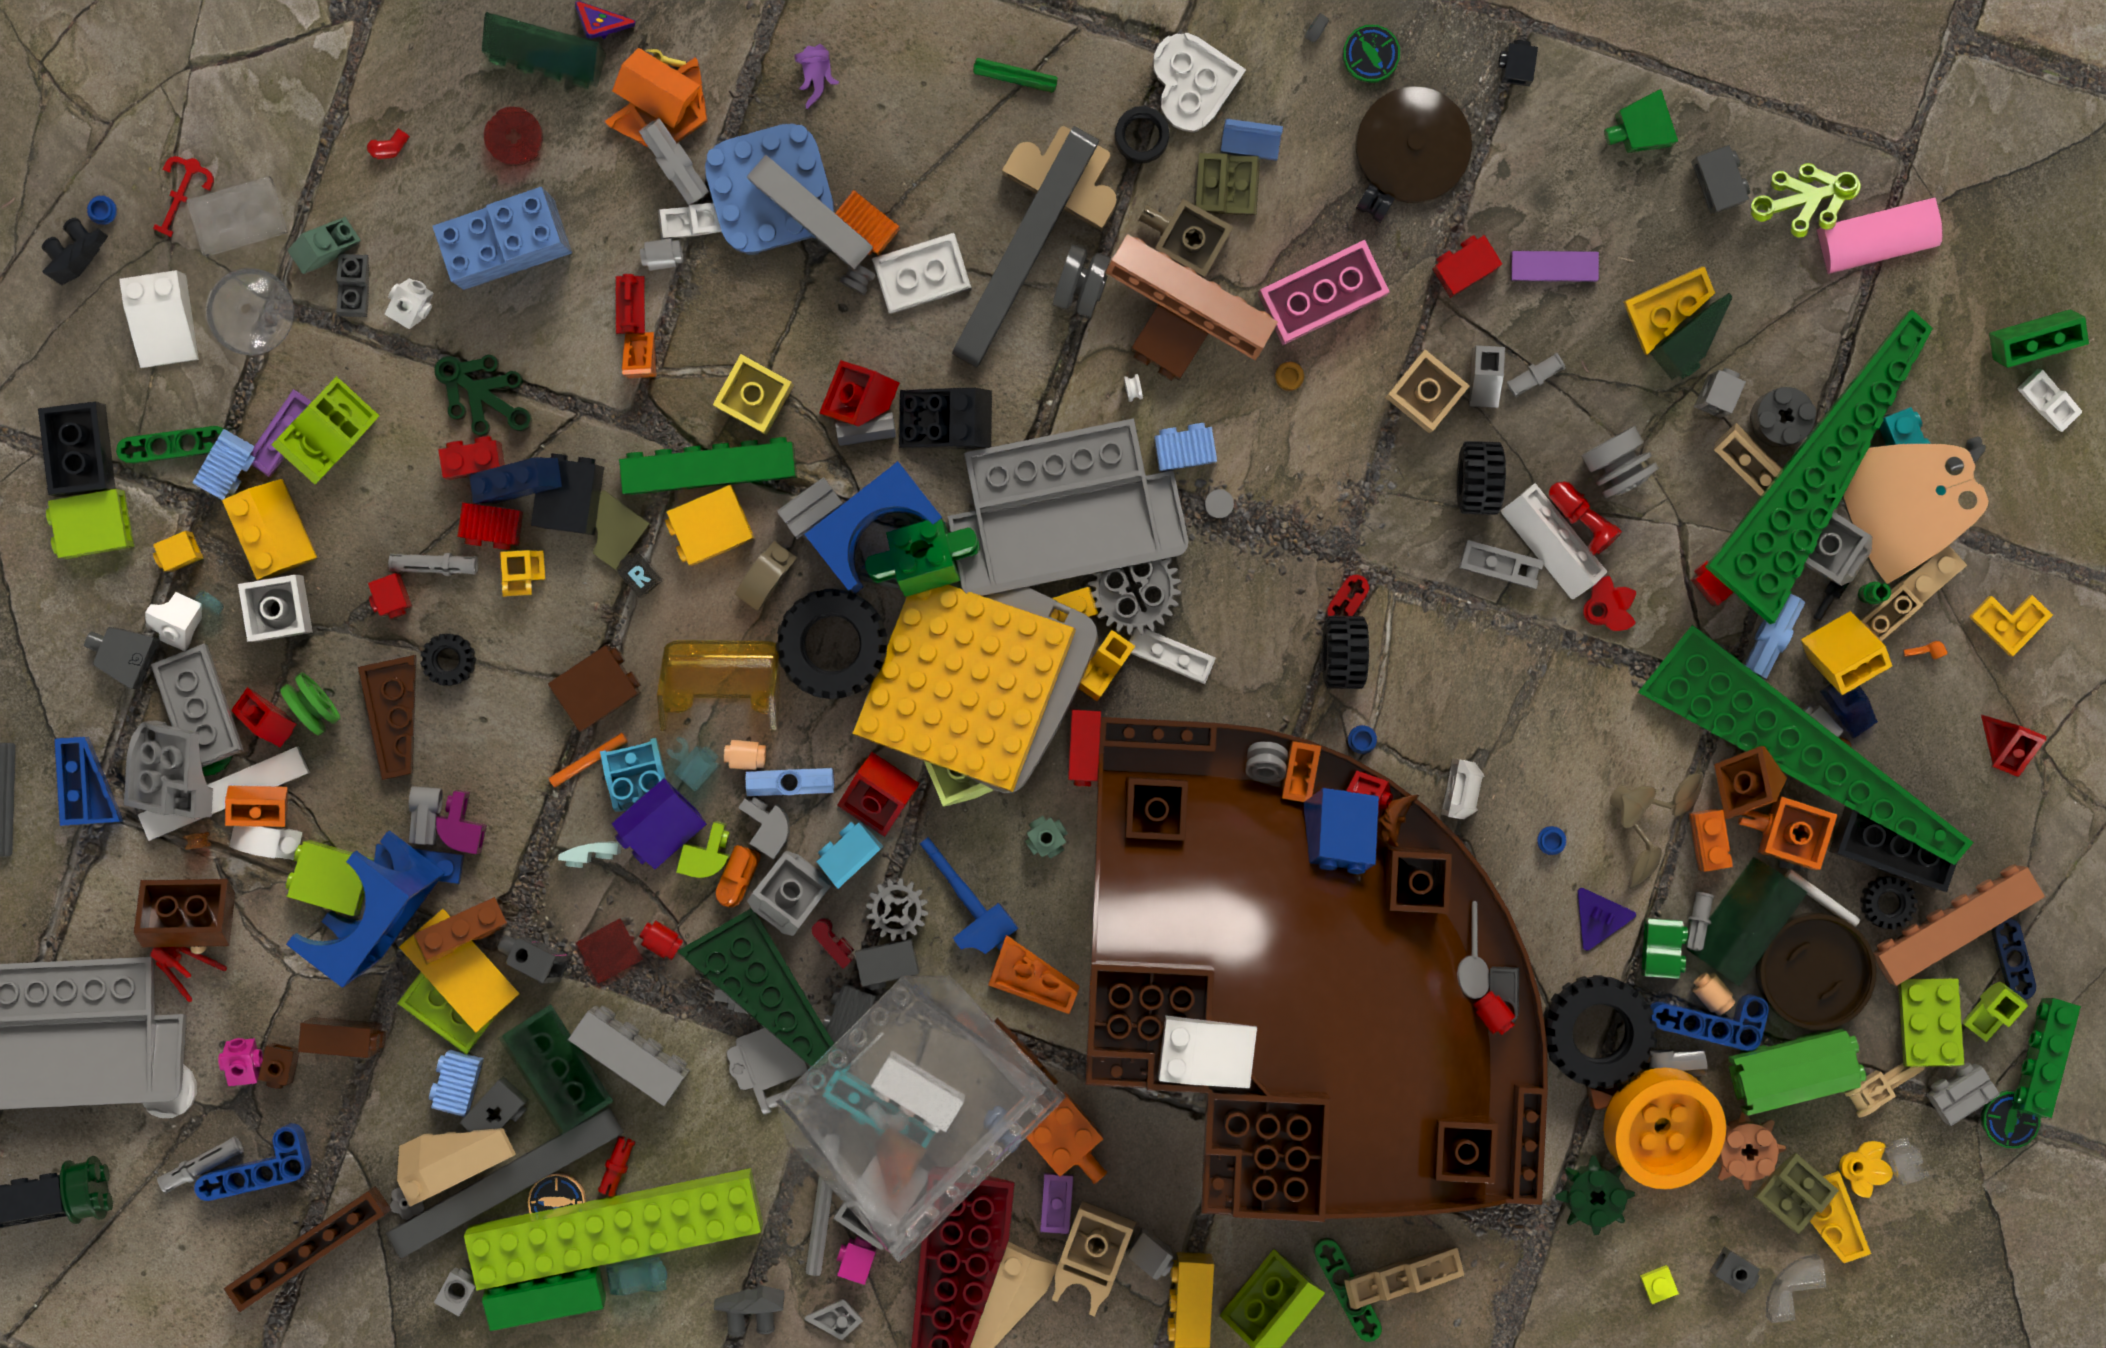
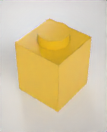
(177, 551)

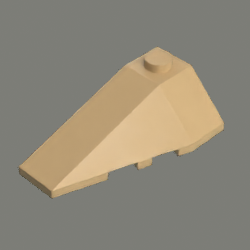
(443, 1160)
(1016, 1289)

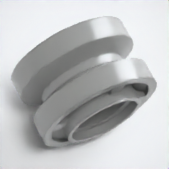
(1266, 762)

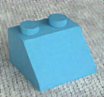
(849, 853)

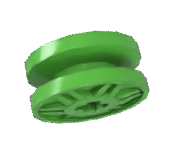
(310, 704)

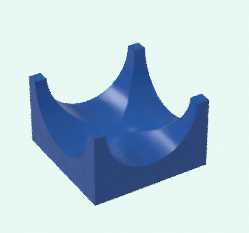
(839, 532)
(389, 905)

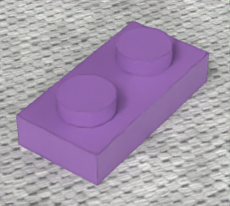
(1056, 1203)

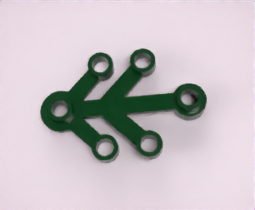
(479, 391)

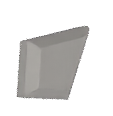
(836, 1319)

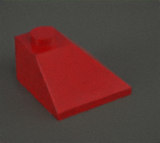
(858, 394)

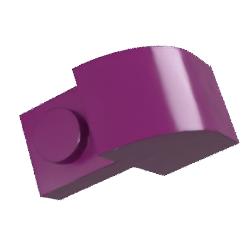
(457, 832)

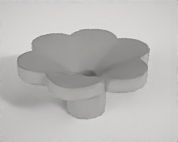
(405, 1211)

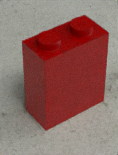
(1084, 747)

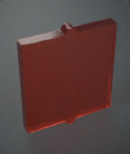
(609, 950)

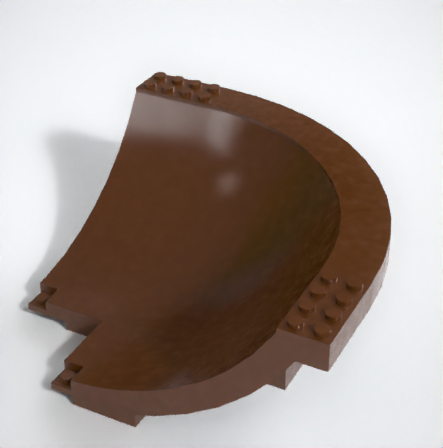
(1368, 1056)

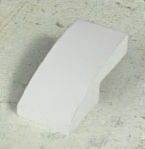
(688, 221)
(2049, 400)

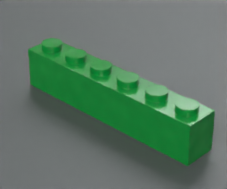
(708, 467)

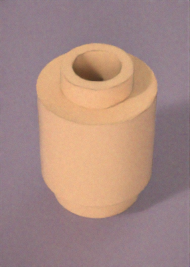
(745, 755)
(1713, 993)

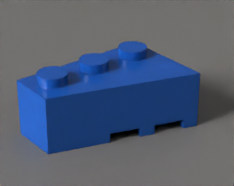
(82, 785)

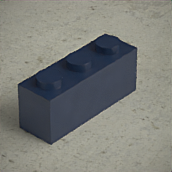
(515, 480)

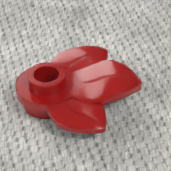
(1612, 603)

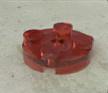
(525, 124)

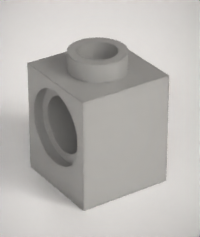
(448, 1299)

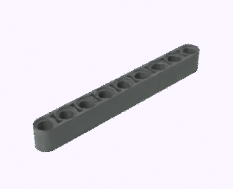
(1025, 246)
(504, 1183)

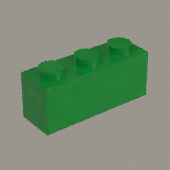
(2039, 338)

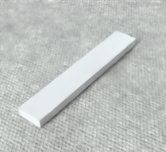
(270, 772)

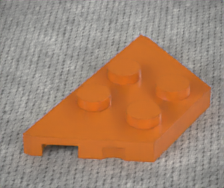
(632, 118)

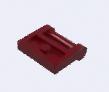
(838, 948)

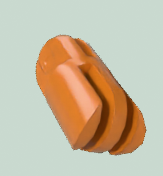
(737, 876)

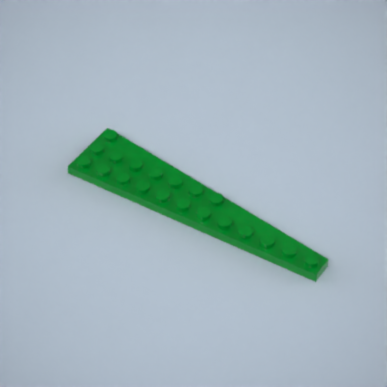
(1784, 524)
(1741, 707)

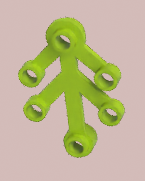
(1808, 196)

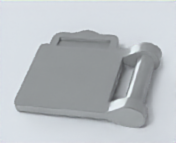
(761, 1063)

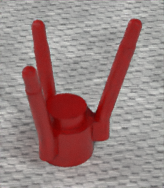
(169, 957)

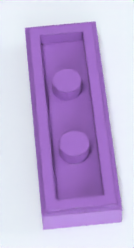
(1555, 266)
(266, 456)

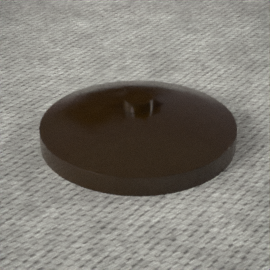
(1414, 144)

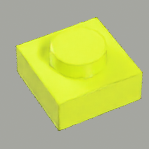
(1659, 1284)

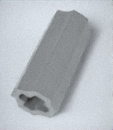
(876, 429)

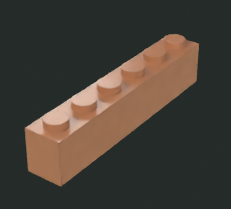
(1191, 296)
(1958, 924)

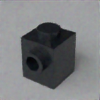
(1518, 63)

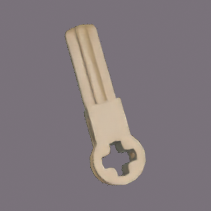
(1879, 1088)

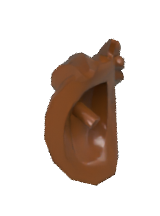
(1393, 817)

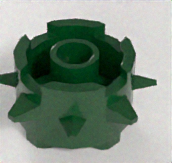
(1595, 1178)

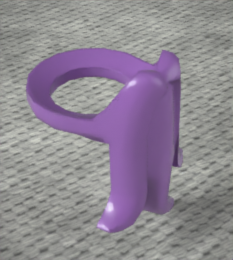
(816, 67)

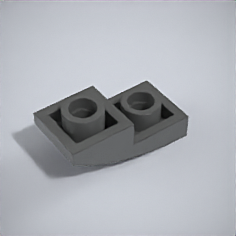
(353, 285)

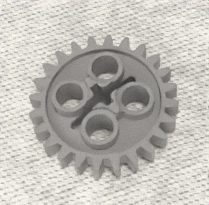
(1111, 599)

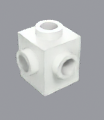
(409, 303)

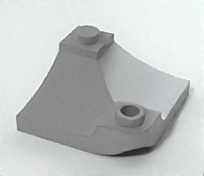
(166, 772)

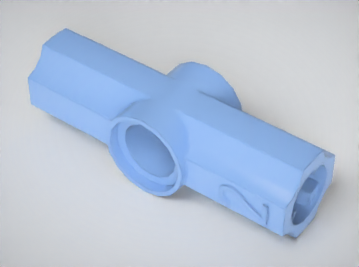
(1774, 638)
(770, 782)

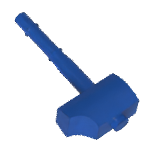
(990, 926)

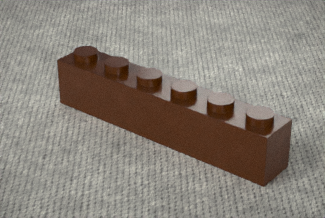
(307, 1249)

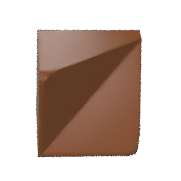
(1601, 1097)

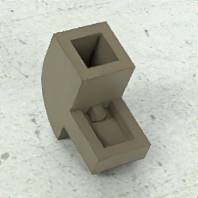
(765, 575)

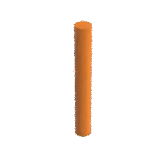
(587, 760)

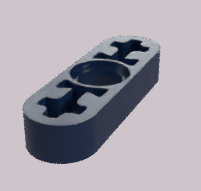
(2012, 980)

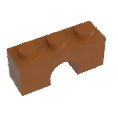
(460, 929)

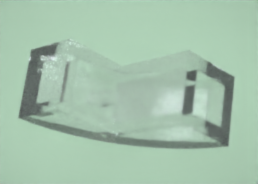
(1800, 1275)

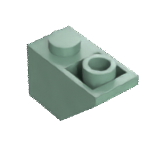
(323, 244)

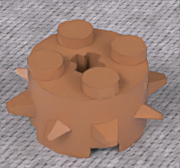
(1761, 1158)

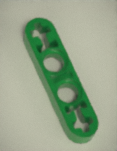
(173, 442)
(1341, 1293)

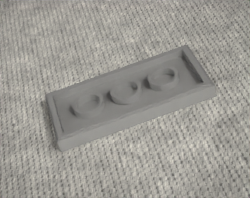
(198, 702)

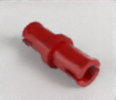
(616, 1166)

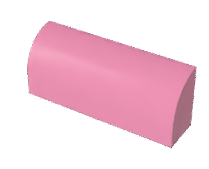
(1881, 235)

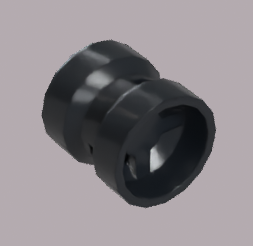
(1380, 207)

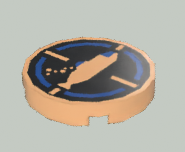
(555, 1192)

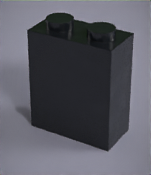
(575, 503)

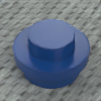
(102, 210)
(1362, 739)
(1551, 840)

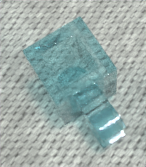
(694, 766)

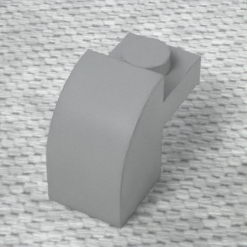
(774, 827)

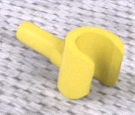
(668, 61)

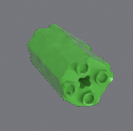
(1796, 1071)

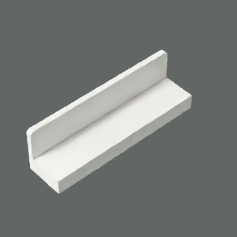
(1554, 541)

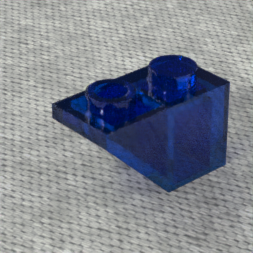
(1851, 708)

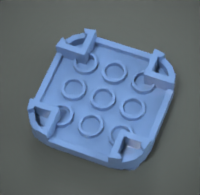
(744, 212)

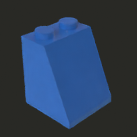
(1342, 829)

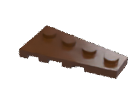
(391, 712)

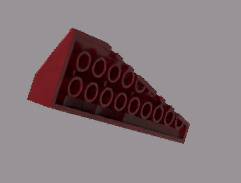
(961, 1266)

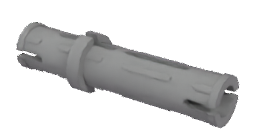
(436, 564)
(190, 1170)

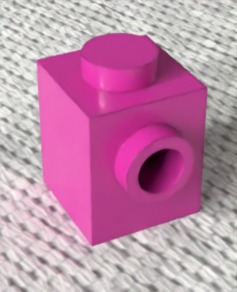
(856, 1259)

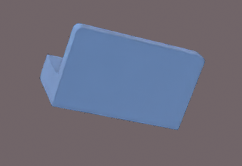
(1251, 139)

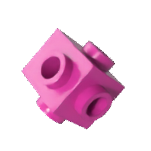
(241, 1061)

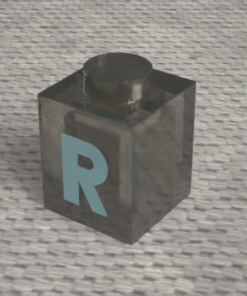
(639, 574)

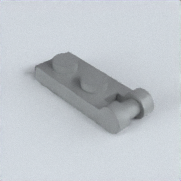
(1500, 564)

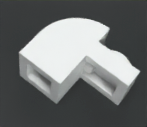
(266, 841)

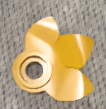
(1869, 1168)

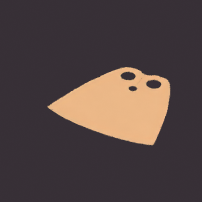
(1899, 506)

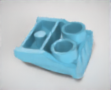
(632, 772)

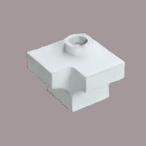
(175, 620)

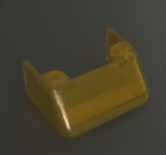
(719, 671)

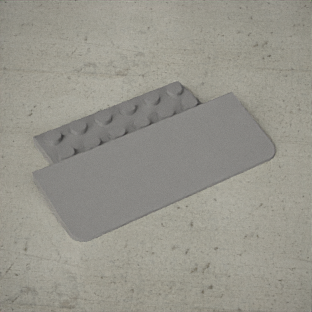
(1066, 509)
(86, 1035)

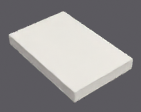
(921, 273)

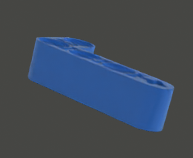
(1705, 1022)
(252, 1171)

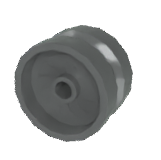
(1082, 281)

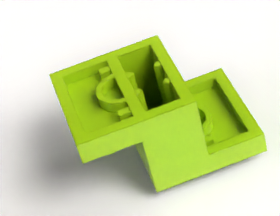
(325, 430)

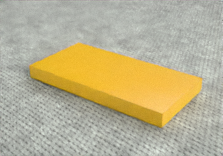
(464, 979)

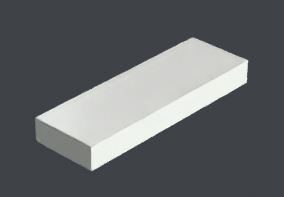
(1172, 655)

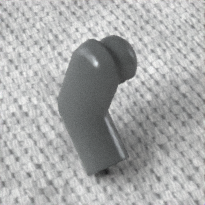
(1976, 450)

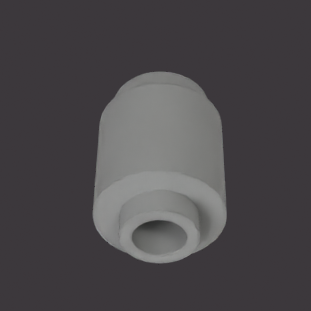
(661, 254)

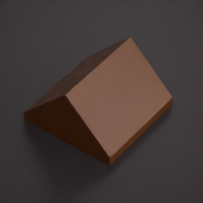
(1748, 781)

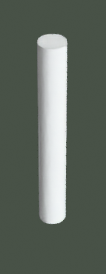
(1822, 898)

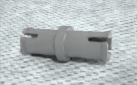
(1536, 375)

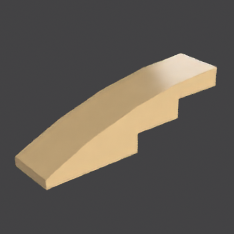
(1404, 1277)

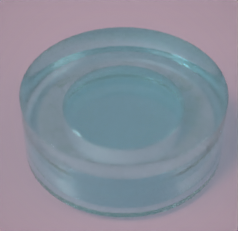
(209, 602)

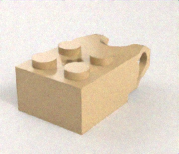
(1090, 1264)

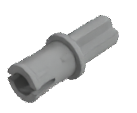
(1699, 920)

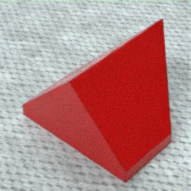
(2011, 744)

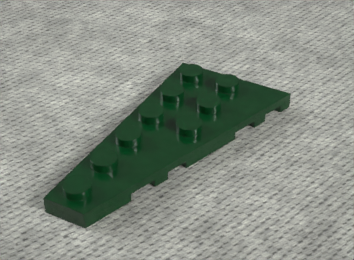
(754, 975)

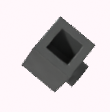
(1735, 1270)

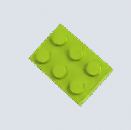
(1931, 1023)

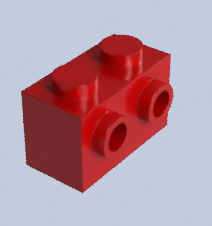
(461, 460)

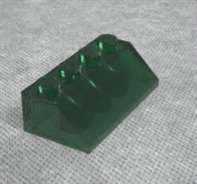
(542, 50)
(1748, 920)
(555, 1069)

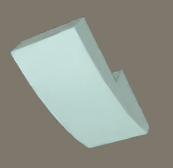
(582, 854)

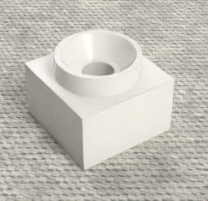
(256, 607)

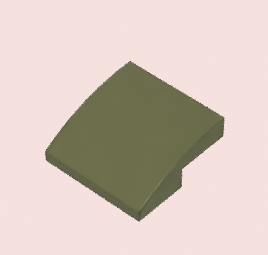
(1228, 184)
(1795, 1193)

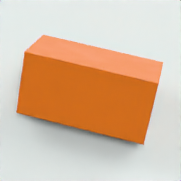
(655, 87)

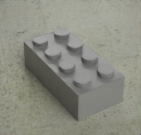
(629, 1054)

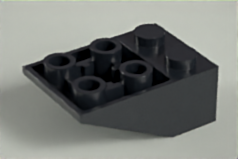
(945, 418)

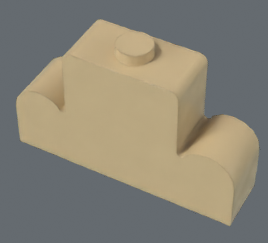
(1087, 201)

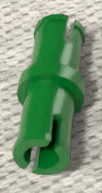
(1874, 593)

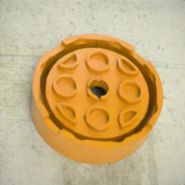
(1679, 1150)

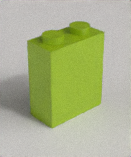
(90, 524)
(326, 879)

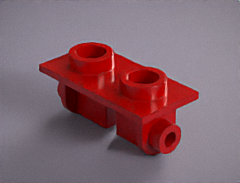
(630, 304)

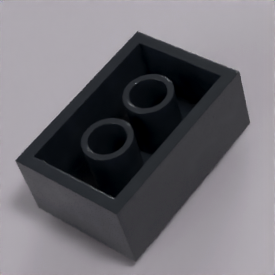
(76, 449)

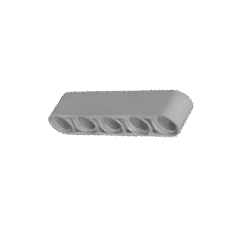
(809, 212)

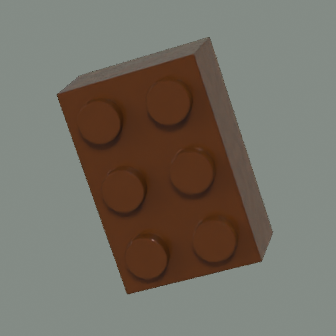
(184, 913)

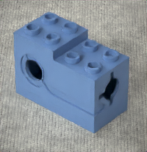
(502, 238)

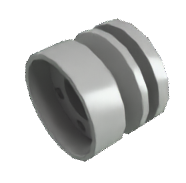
(1620, 462)

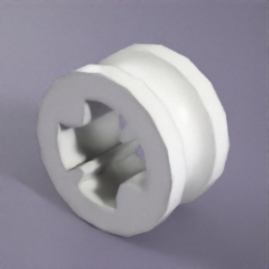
(1133, 387)

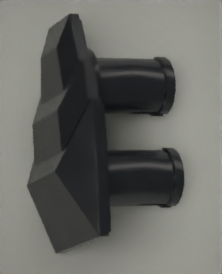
(72, 261)

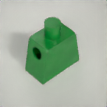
(1643, 125)

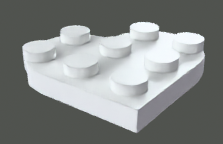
(1194, 80)

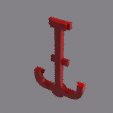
(192, 167)

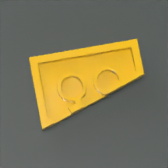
(1664, 307)
(1840, 1224)

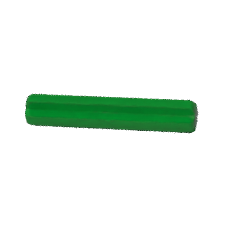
(1015, 75)

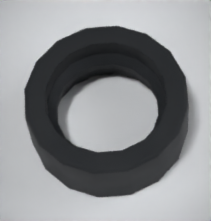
(1145, 156)

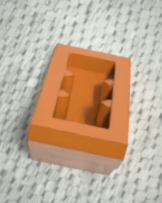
(639, 356)
(1300, 771)

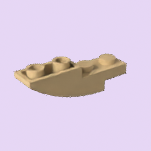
(1912, 592)

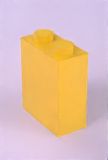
(709, 526)
(1846, 652)

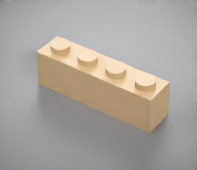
(1747, 458)

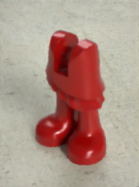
(1577, 508)

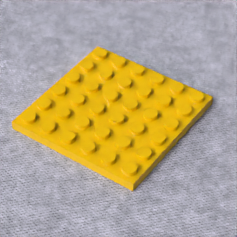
(965, 683)

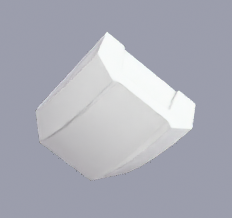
(1462, 789)

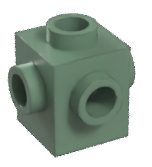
(1041, 826)

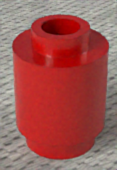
(660, 940)
(1494, 1013)

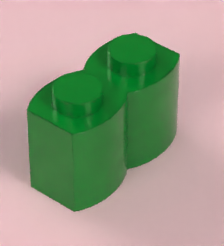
(1663, 948)

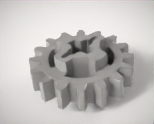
(888, 898)

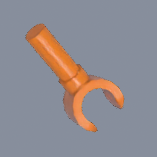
(1935, 648)

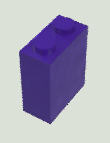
(658, 824)

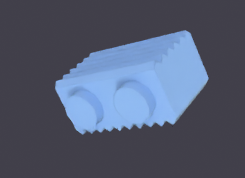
(1185, 448)
(224, 464)
(456, 1082)

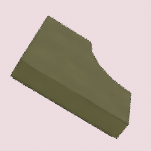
(617, 530)

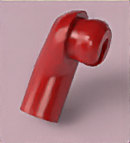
(388, 148)

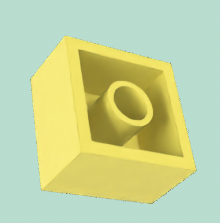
(753, 394)

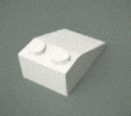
(160, 318)
(1206, 1052)

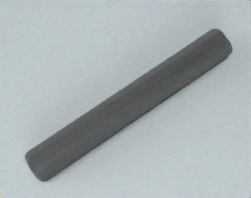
(7, 779)

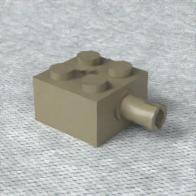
(1185, 223)

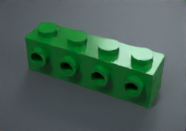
(2046, 1057)
(544, 1298)

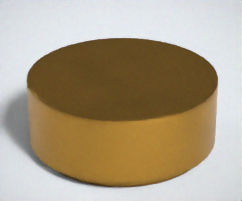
(1289, 376)

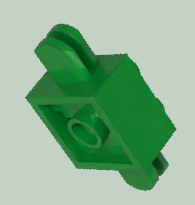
(927, 567)

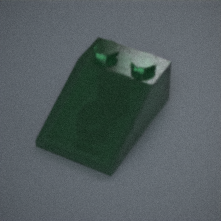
(1690, 344)

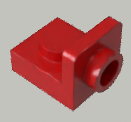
(1371, 785)

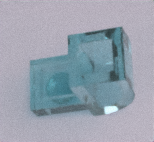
(636, 1276)

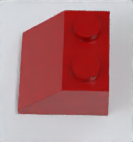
(878, 794)

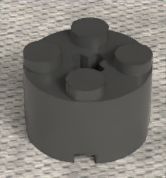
(1799, 415)

